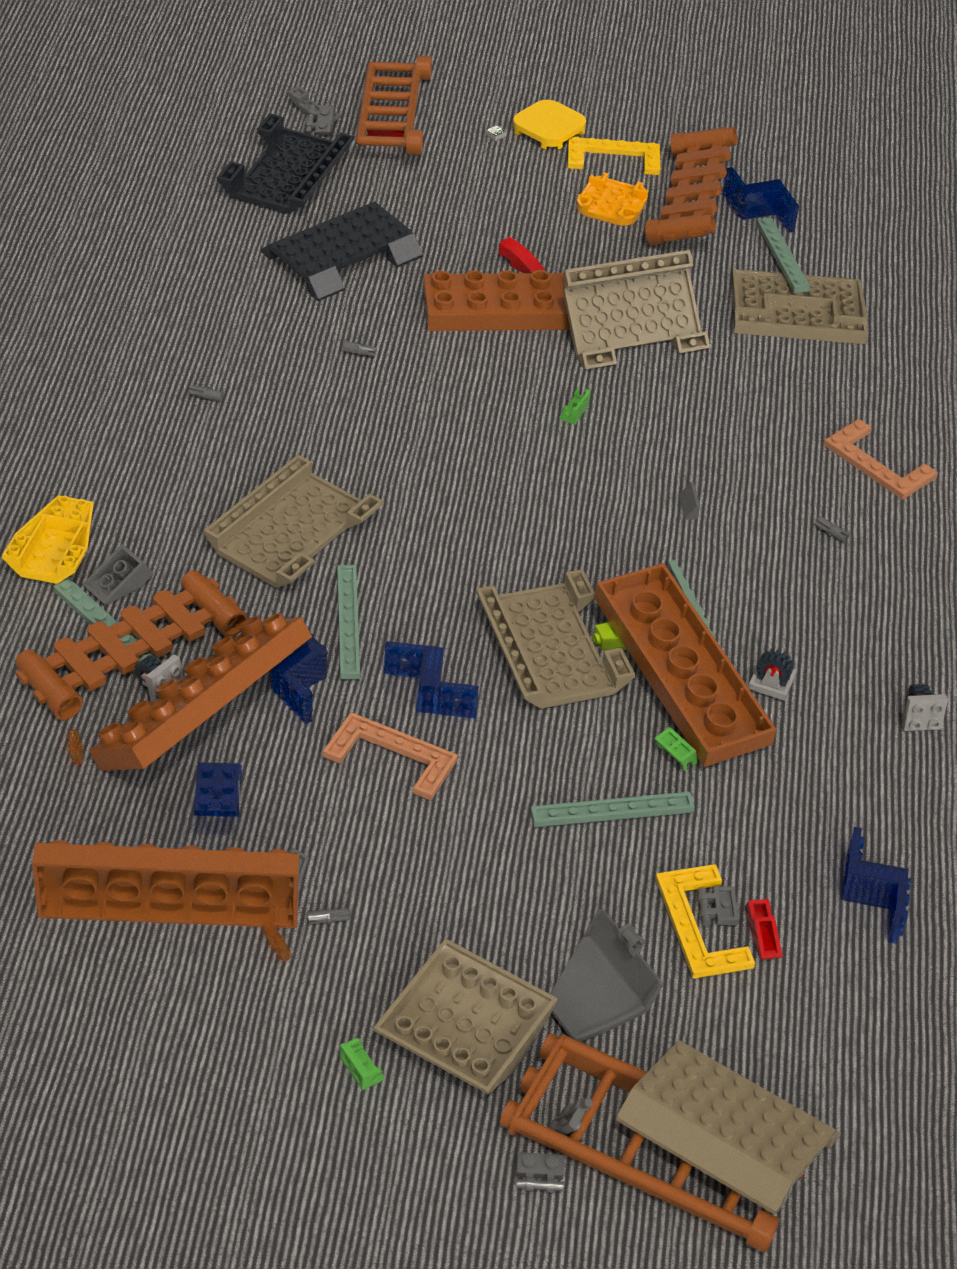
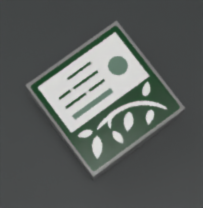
(496, 132)

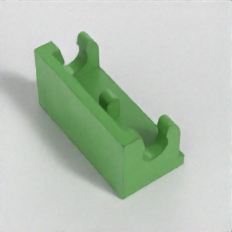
(576, 407)
(677, 747)
(360, 1064)

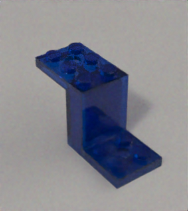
(760, 199)
(427, 664)
(298, 672)
(218, 789)
(876, 885)

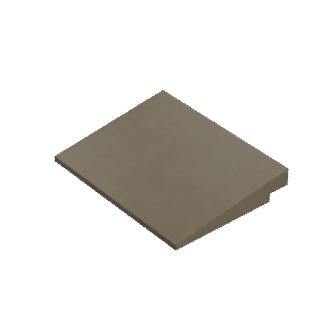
(828, 312)

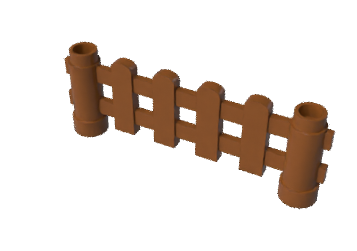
(693, 218)
(60, 692)

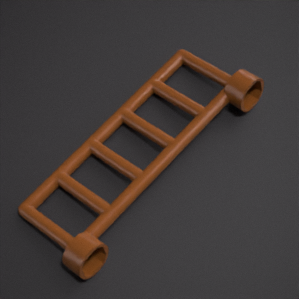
(412, 138)

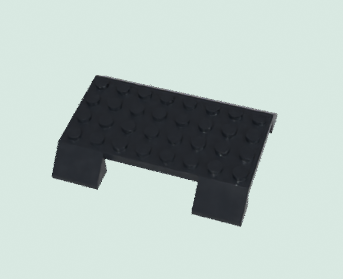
(287, 168)
(342, 242)

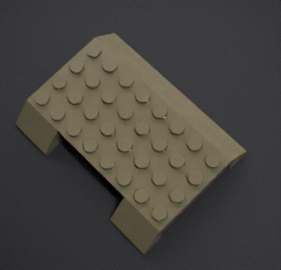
(632, 306)
(286, 523)
(551, 645)
(725, 1125)

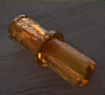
(75, 747)
(277, 942)

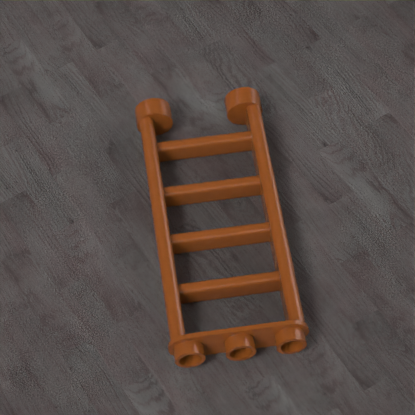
(625, 1076)

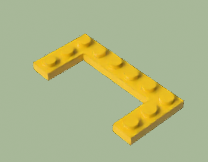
(649, 151)
(699, 961)

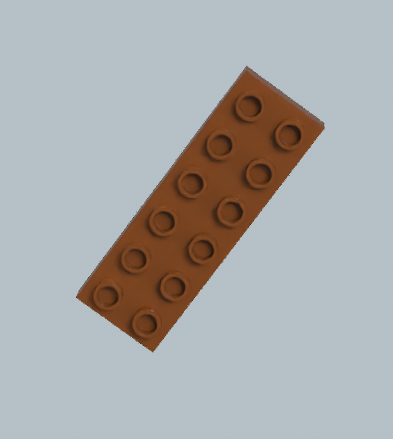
(494, 301)
(684, 664)
(200, 694)
(166, 884)

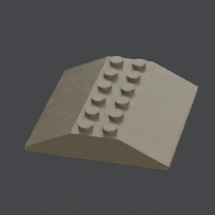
(467, 1016)

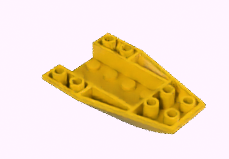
(52, 541)

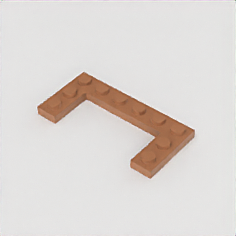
(842, 445)
(438, 760)

